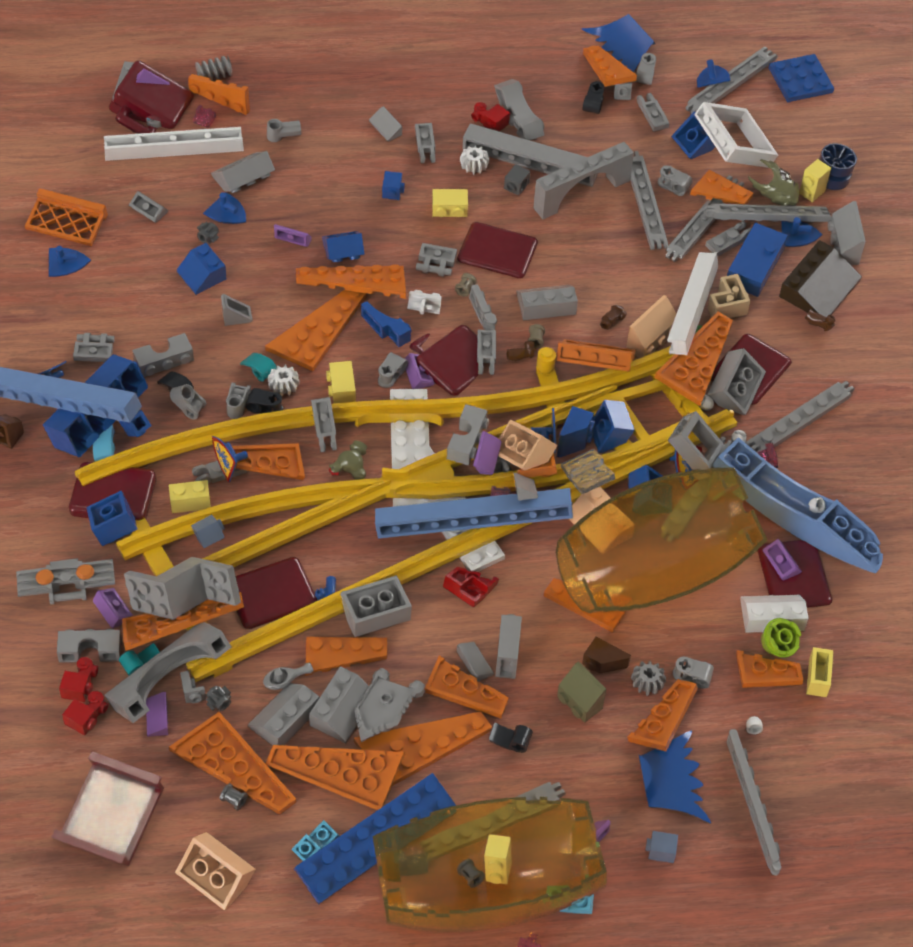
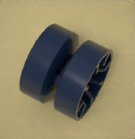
(842, 163)

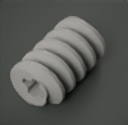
(214, 68)

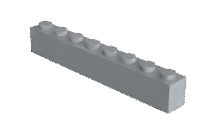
(522, 151)

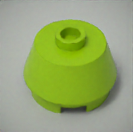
(781, 638)

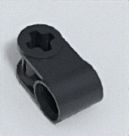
(594, 98)
(263, 401)

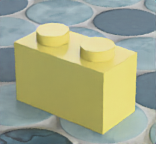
(815, 180)
(449, 202)
(342, 382)
(189, 496)
(819, 672)
(498, 859)

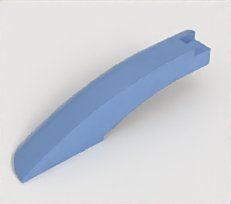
(786, 504)

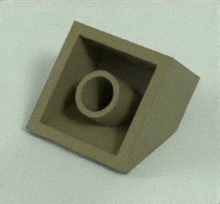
(582, 692)

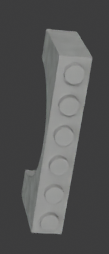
(553, 187)
(131, 694)

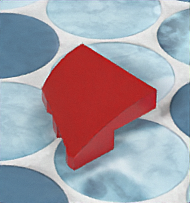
(469, 585)

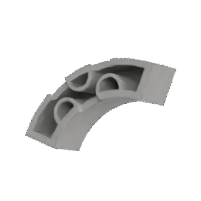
(521, 116)

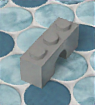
(151, 362)
(463, 447)
(72, 643)

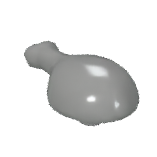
(283, 676)

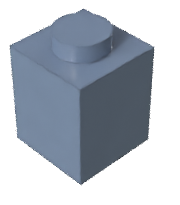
(208, 531)
(662, 846)

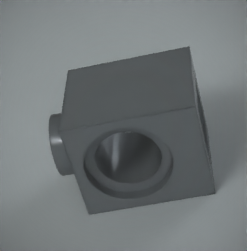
(517, 179)

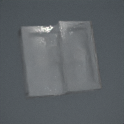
(587, 471)

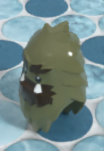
(781, 189)

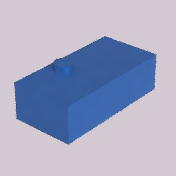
(758, 257)

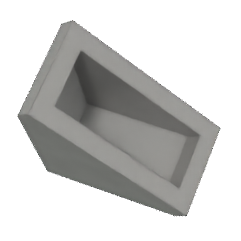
(235, 311)

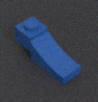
(386, 326)

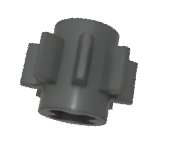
(207, 232)
(218, 698)

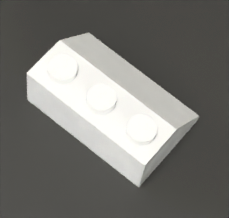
(760, 610)

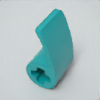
(260, 365)
(131, 661)

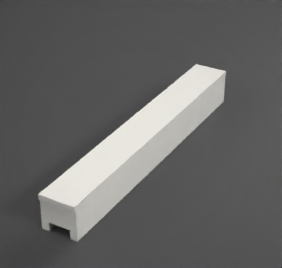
(173, 143)
(693, 303)

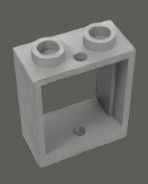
(688, 451)
(508, 646)

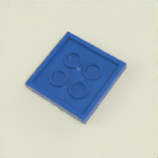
(801, 78)

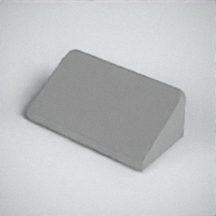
(386, 124)
(147, 207)
(525, 487)
(474, 660)

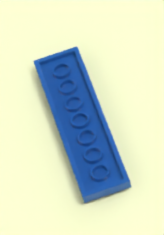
(354, 850)

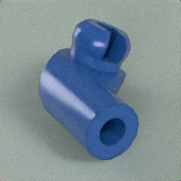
(328, 590)

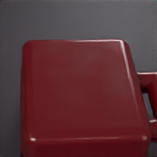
(149, 100)
(497, 250)
(767, 357)
(450, 360)
(134, 482)
(809, 584)
(273, 592)

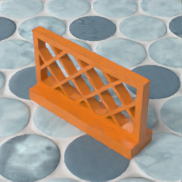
(73, 205)
(595, 355)

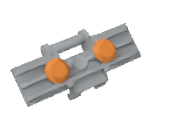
(65, 572)

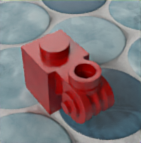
(495, 118)
(79, 684)
(82, 716)

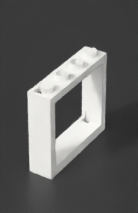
(710, 118)

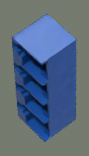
(77, 431)

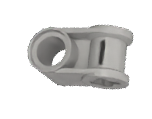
(646, 69)
(675, 181)
(391, 370)
(187, 400)
(237, 400)
(694, 671)

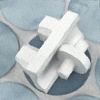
(424, 302)

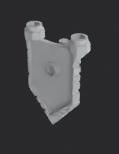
(384, 704)

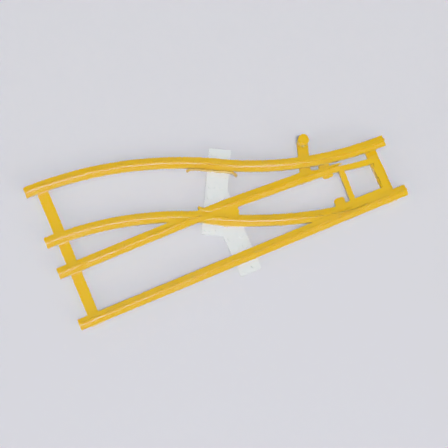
(415, 478)

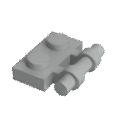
(438, 255)
(92, 351)

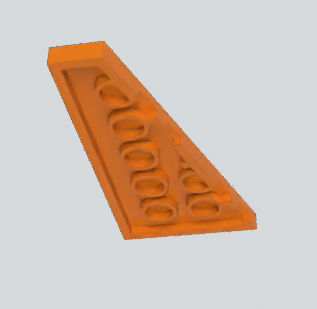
(357, 278)
(314, 335)
(692, 372)
(148, 627)
(427, 741)
(228, 757)
(352, 773)

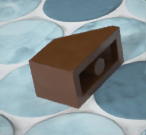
(10, 430)
(605, 657)

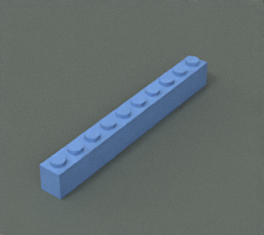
(68, 395)
(472, 513)

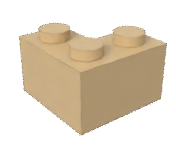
(731, 299)

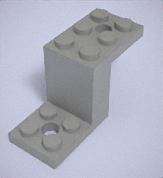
(182, 587)

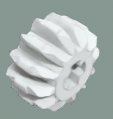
(474, 159)
(283, 380)

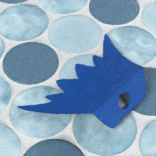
(626, 40)
(668, 778)

